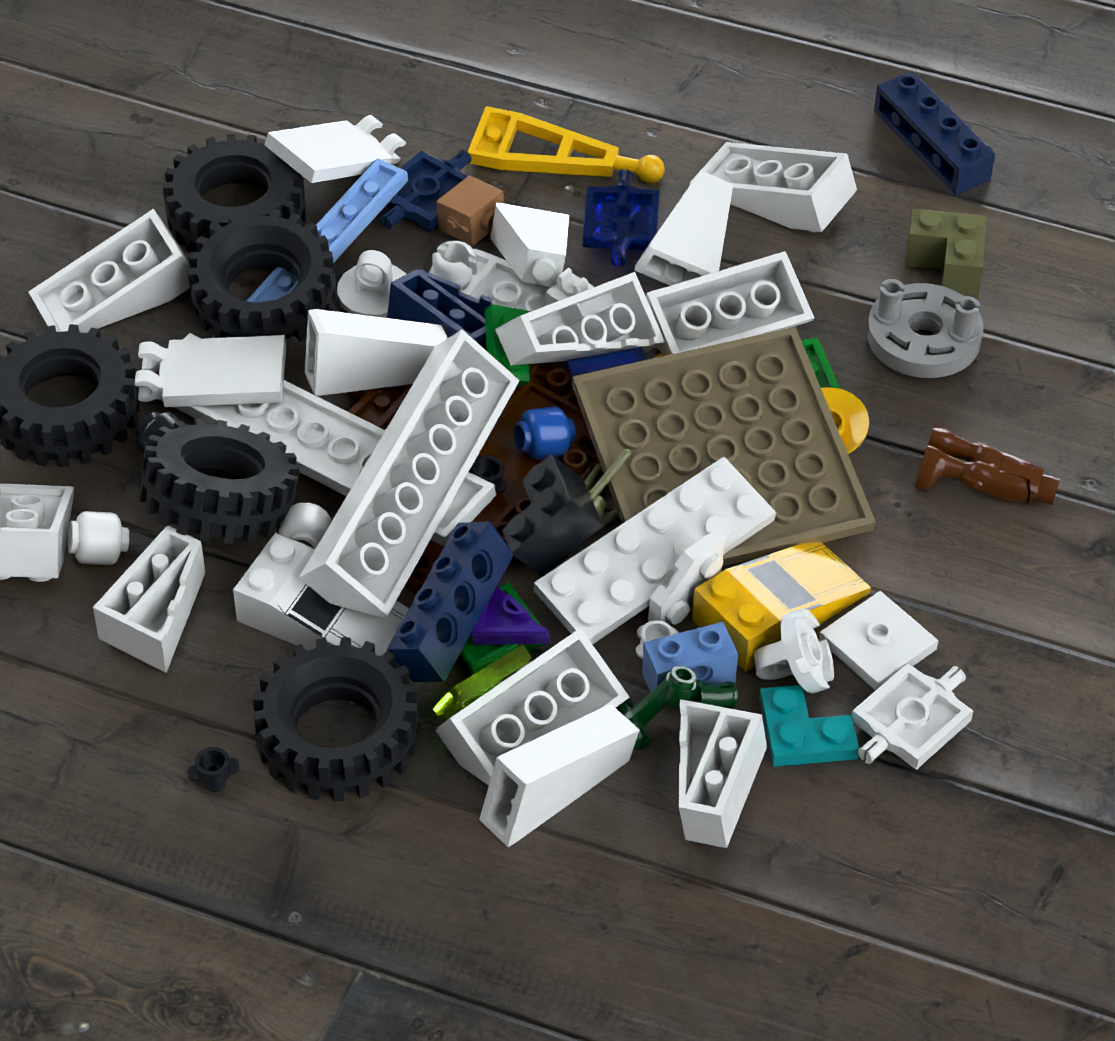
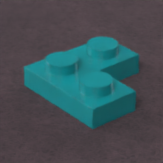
(800, 739)

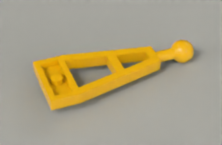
(497, 131)

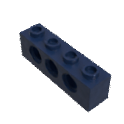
(450, 601)

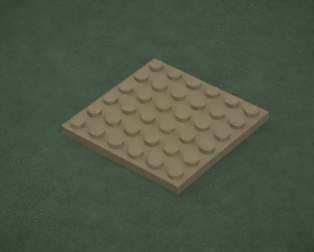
(738, 402)

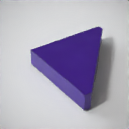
(507, 623)

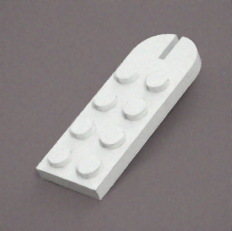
(486, 275)

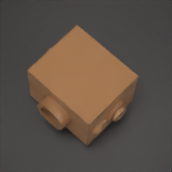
(468, 210)

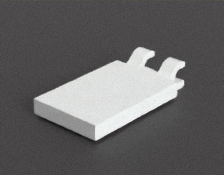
(333, 148)
(213, 371)

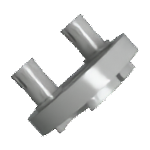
(924, 307)

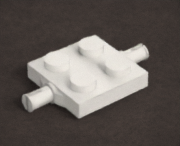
(912, 715)

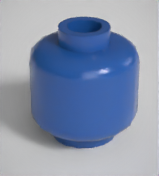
(544, 433)

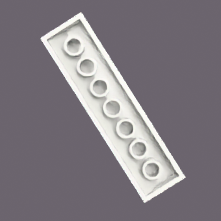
(410, 478)

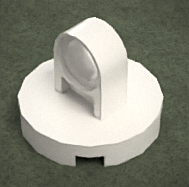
(367, 285)
(797, 654)

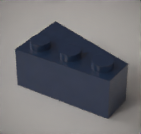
(437, 301)

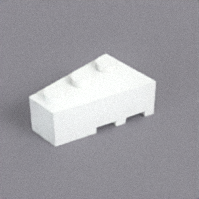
(153, 599)
(716, 768)

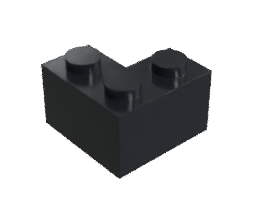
(556, 519)

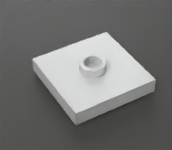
(878, 639)

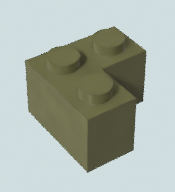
(949, 244)

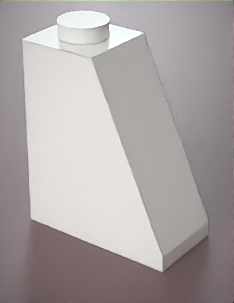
(531, 241)

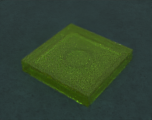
(481, 682)

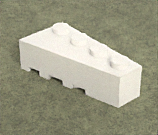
(584, 325)

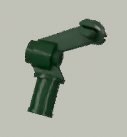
(678, 684)

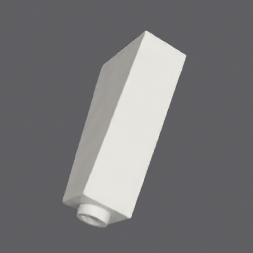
(692, 234)
(365, 351)
(554, 771)

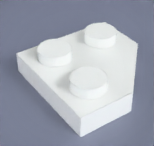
(695, 566)

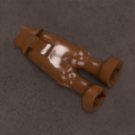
(985, 469)

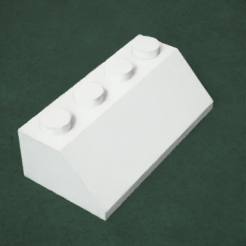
(730, 305)
(535, 700)

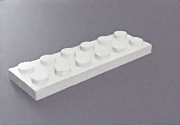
(625, 567)

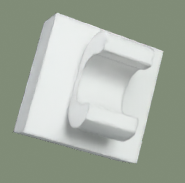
(566, 286)

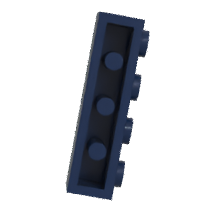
(934, 132)

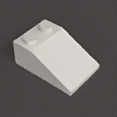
(33, 530)

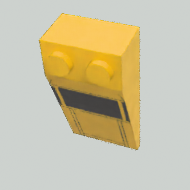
(761, 591)

